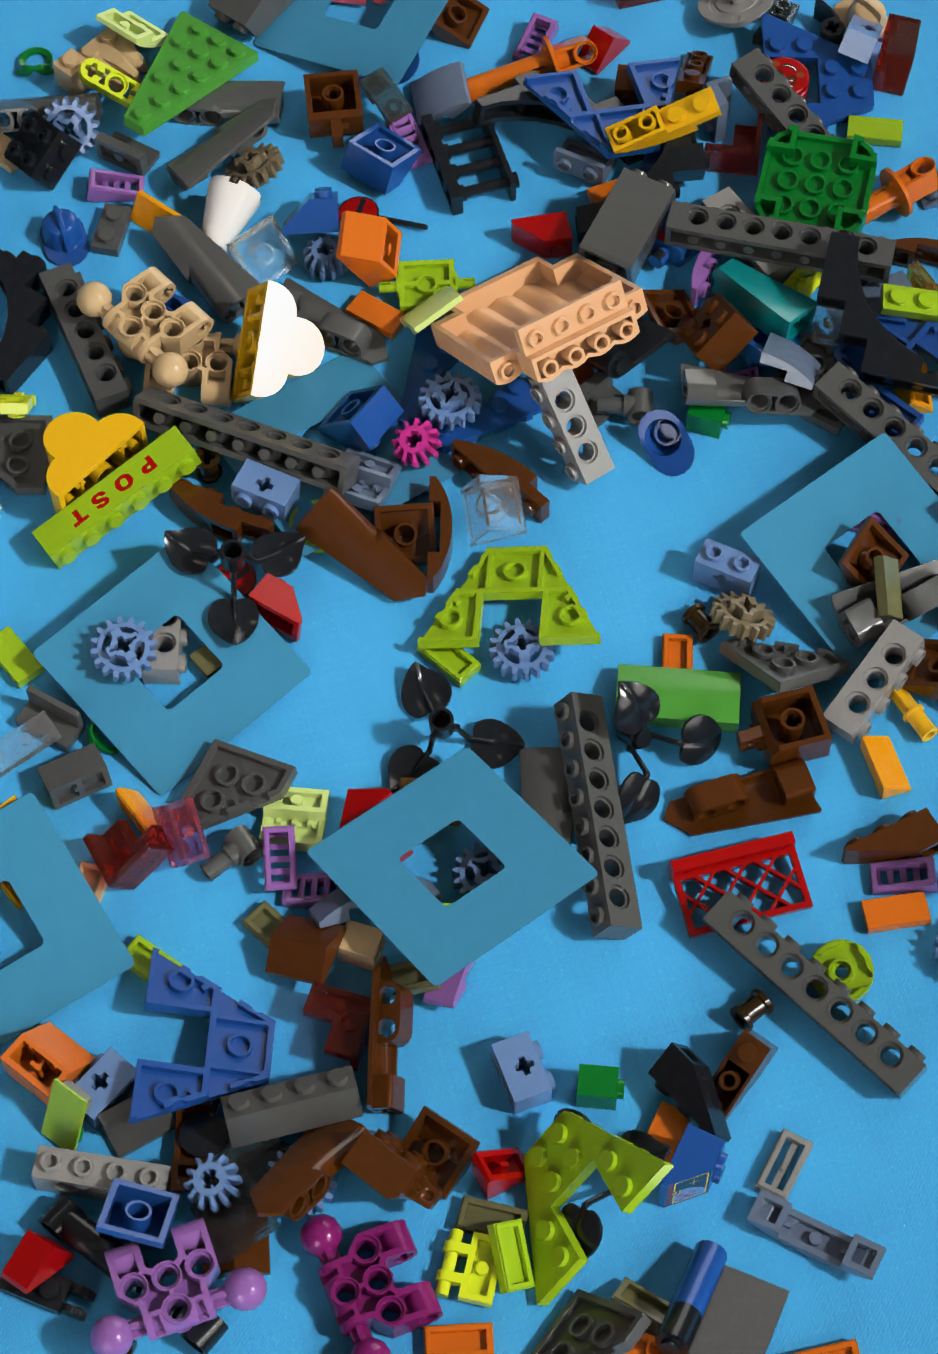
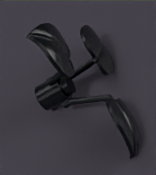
(195, 547)
(430, 692)
(633, 709)
(586, 1223)

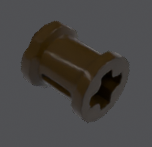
(209, 470)
(700, 622)
(751, 1009)

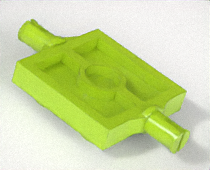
(422, 279)

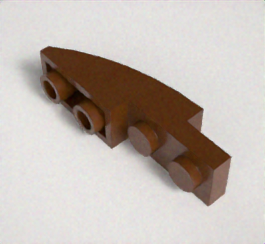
(482, 460)
(209, 512)

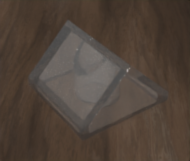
(263, 251)
(492, 508)

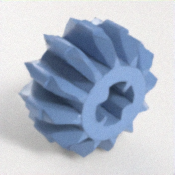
(321, 259)
(213, 1196)

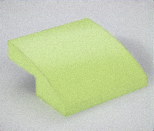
(133, 28)
(431, 309)
(303, 809)

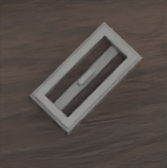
(796, 1141)

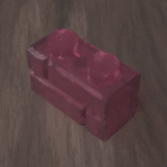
(183, 831)

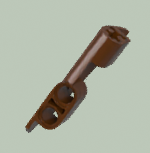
(362, 548)
(745, 801)
(384, 1087)
(305, 1171)

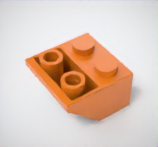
(369, 247)
(42, 1056)

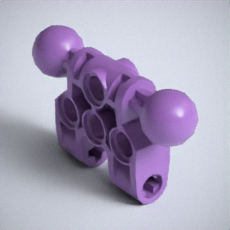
(243, 1290)

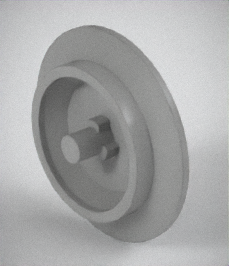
(733, 12)

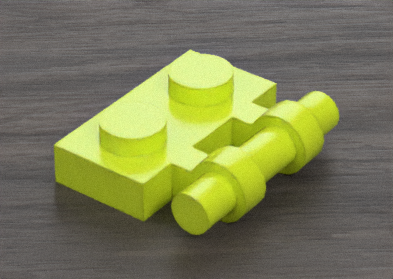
(16, 404)
(479, 1276)

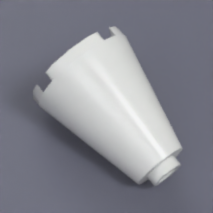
(228, 209)

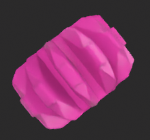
(423, 449)

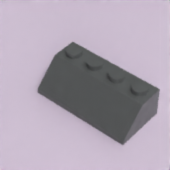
(291, 1106)

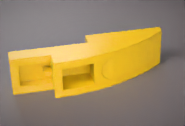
(663, 124)

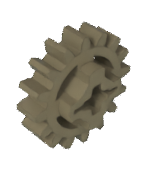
(255, 165)
(742, 616)

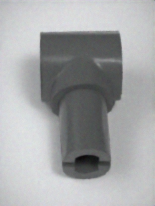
(632, 406)
(238, 848)

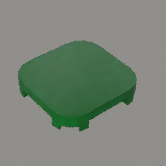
(817, 179)

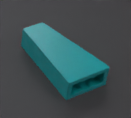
(764, 300)

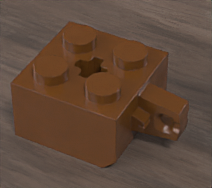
(333, 105)
(717, 332)
(787, 727)
(392, 1169)

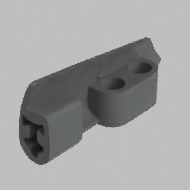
(231, 100)
(16, 108)
(227, 140)
(205, 265)
(339, 329)
(759, 394)
(858, 605)
(546, 787)

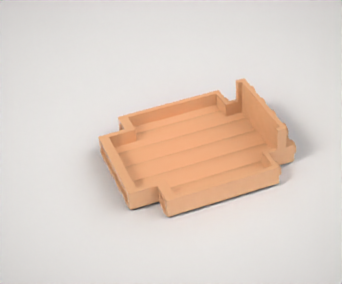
(541, 319)

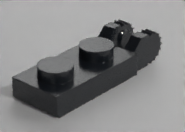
(53, 1295)

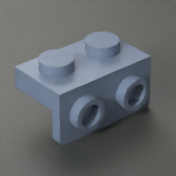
(717, 126)
(582, 162)

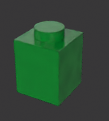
(707, 420)
(599, 1087)

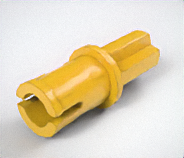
(914, 714)

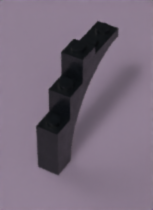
(522, 105)
(679, 162)
(24, 339)

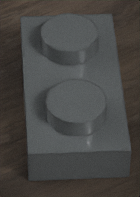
(111, 230)

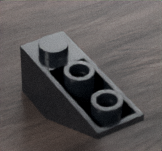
(691, 1085)

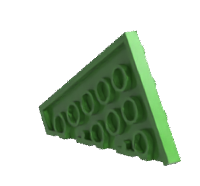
(186, 69)

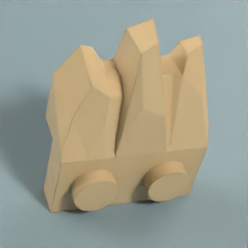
(117, 53)

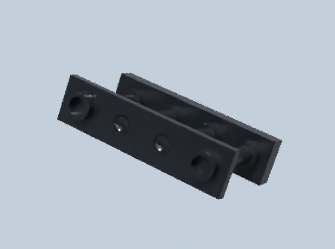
(449, 174)

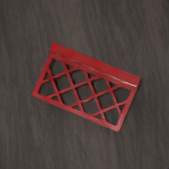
(737, 857)

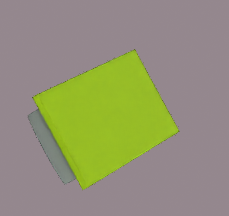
(66, 1114)

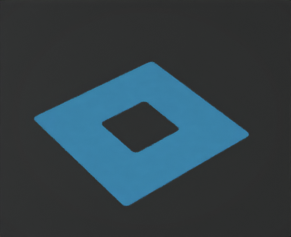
(312, 36)
(310, 401)
(796, 533)
(158, 740)
(78, 937)
(436, 937)

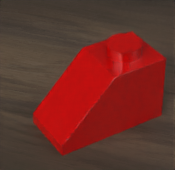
(544, 234)
(278, 606)

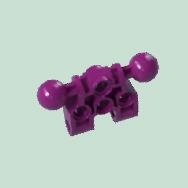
(391, 1246)

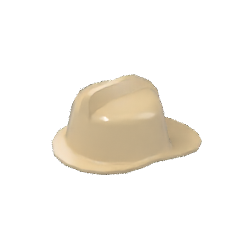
(868, 9)

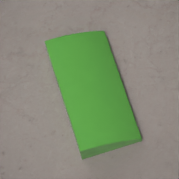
(689, 694)

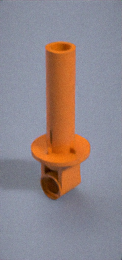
(551, 59)
(903, 188)

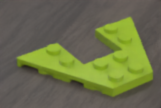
(512, 575)
(556, 1169)

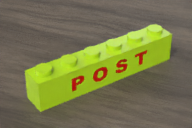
(117, 497)

